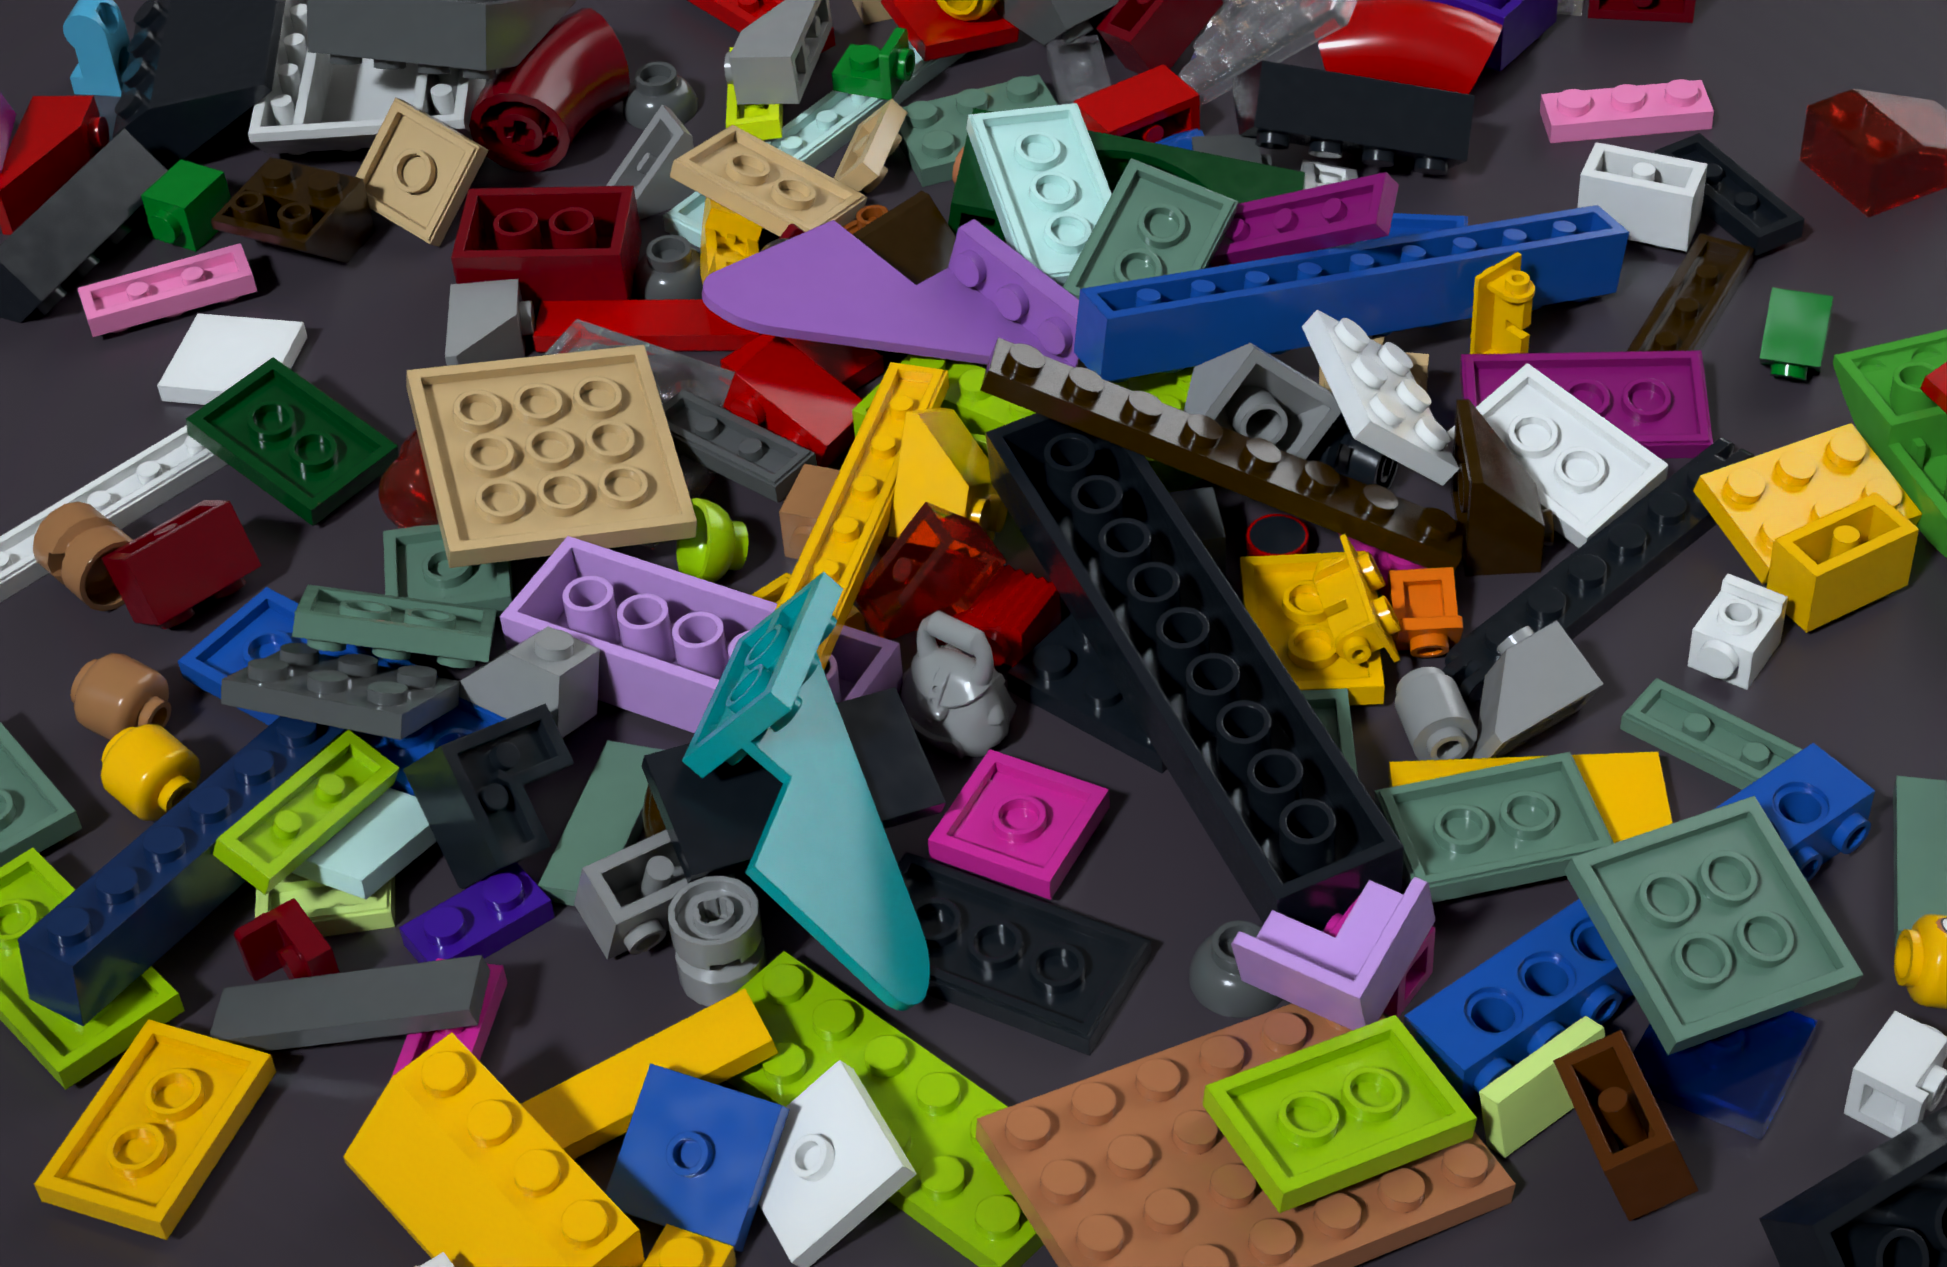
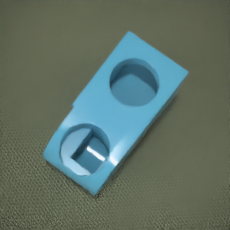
(100, 45)

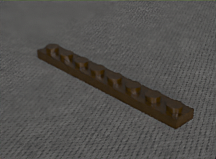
(1222, 456)

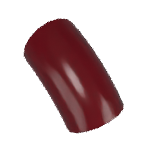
(542, 103)

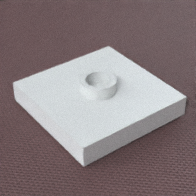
(830, 1166)

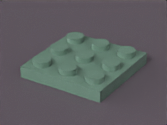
(1712, 924)

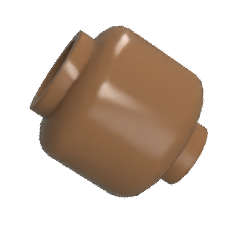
(119, 695)

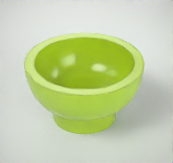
(717, 546)

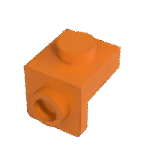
(1425, 610)

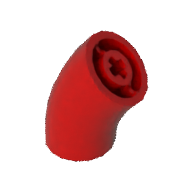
(1412, 44)

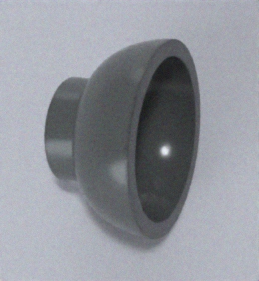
(657, 86)
(668, 270)
(1217, 980)

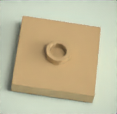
(419, 171)

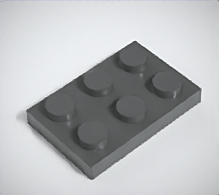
(342, 691)

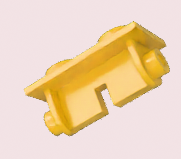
(1502, 308)
(1368, 620)

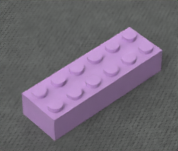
(669, 632)

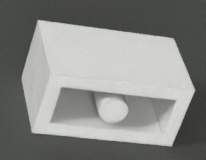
(1646, 193)

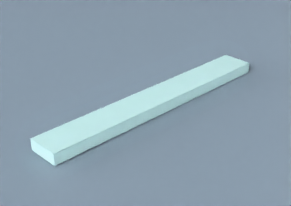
(813, 136)

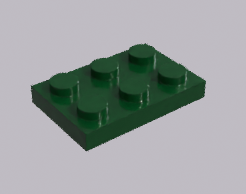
(292, 440)

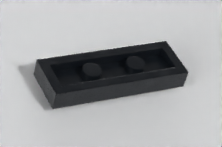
(1738, 199)

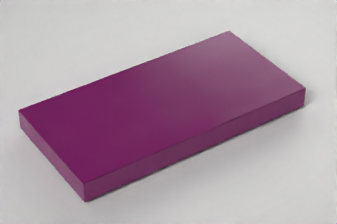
(1645, 394)

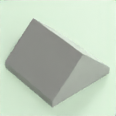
(1262, 399)

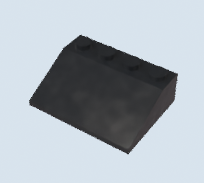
(195, 70)

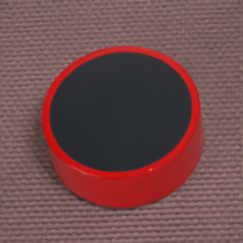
(1276, 536)

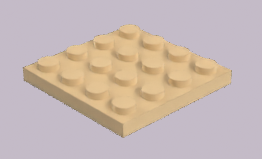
(548, 454)

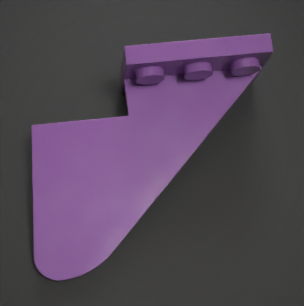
(845, 294)

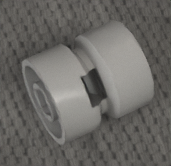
(716, 937)

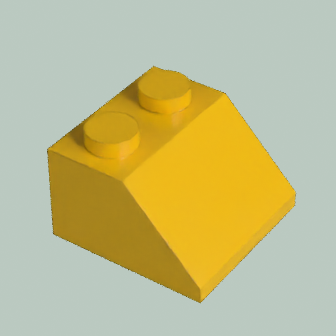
(945, 468)

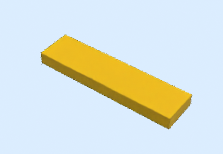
(602, 1099)

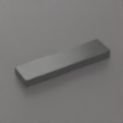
(353, 1005)

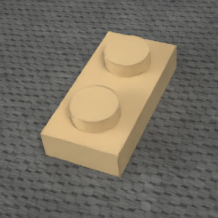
(870, 147)

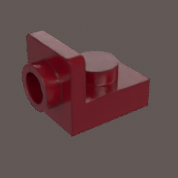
(285, 941)

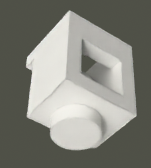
(1738, 632)
(1898, 1076)

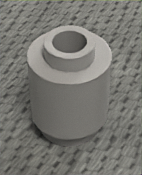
(1434, 715)

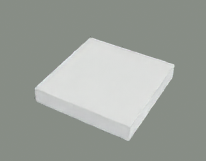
(224, 351)

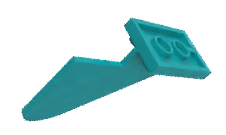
(824, 839)

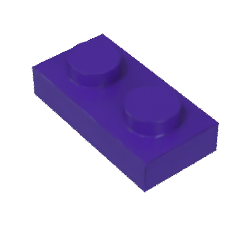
(479, 918)

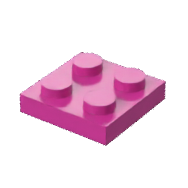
(1019, 824)

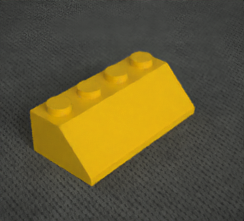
(481, 1174)

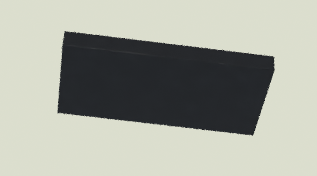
(722, 816)
(1021, 955)

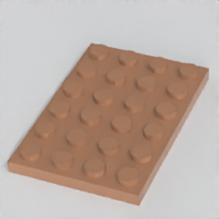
(1145, 1178)

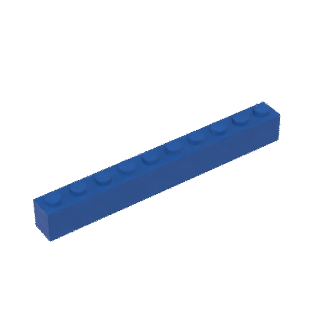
(1377, 284)

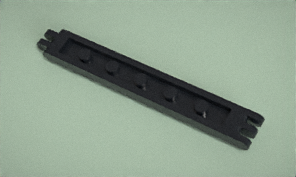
(1598, 571)

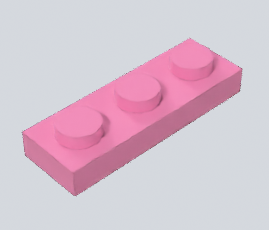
(1626, 111)
(167, 290)

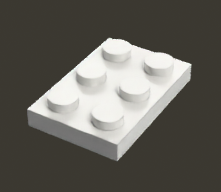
(1380, 396)
(1574, 455)

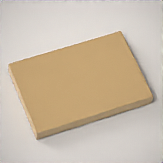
(765, 183)

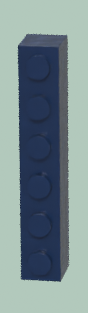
(160, 882)

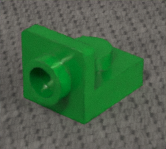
(873, 70)

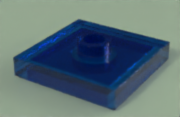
(1731, 1077)

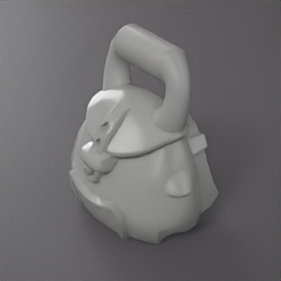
(952, 697)

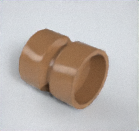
(72, 548)

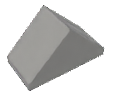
(650, 164)

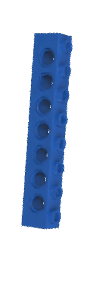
(1565, 969)

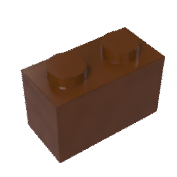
(1625, 1126)

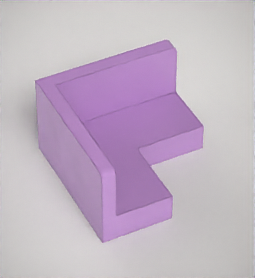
(1343, 975)

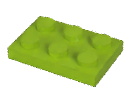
(1338, 1113)

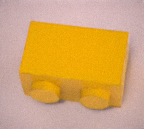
(1842, 561)

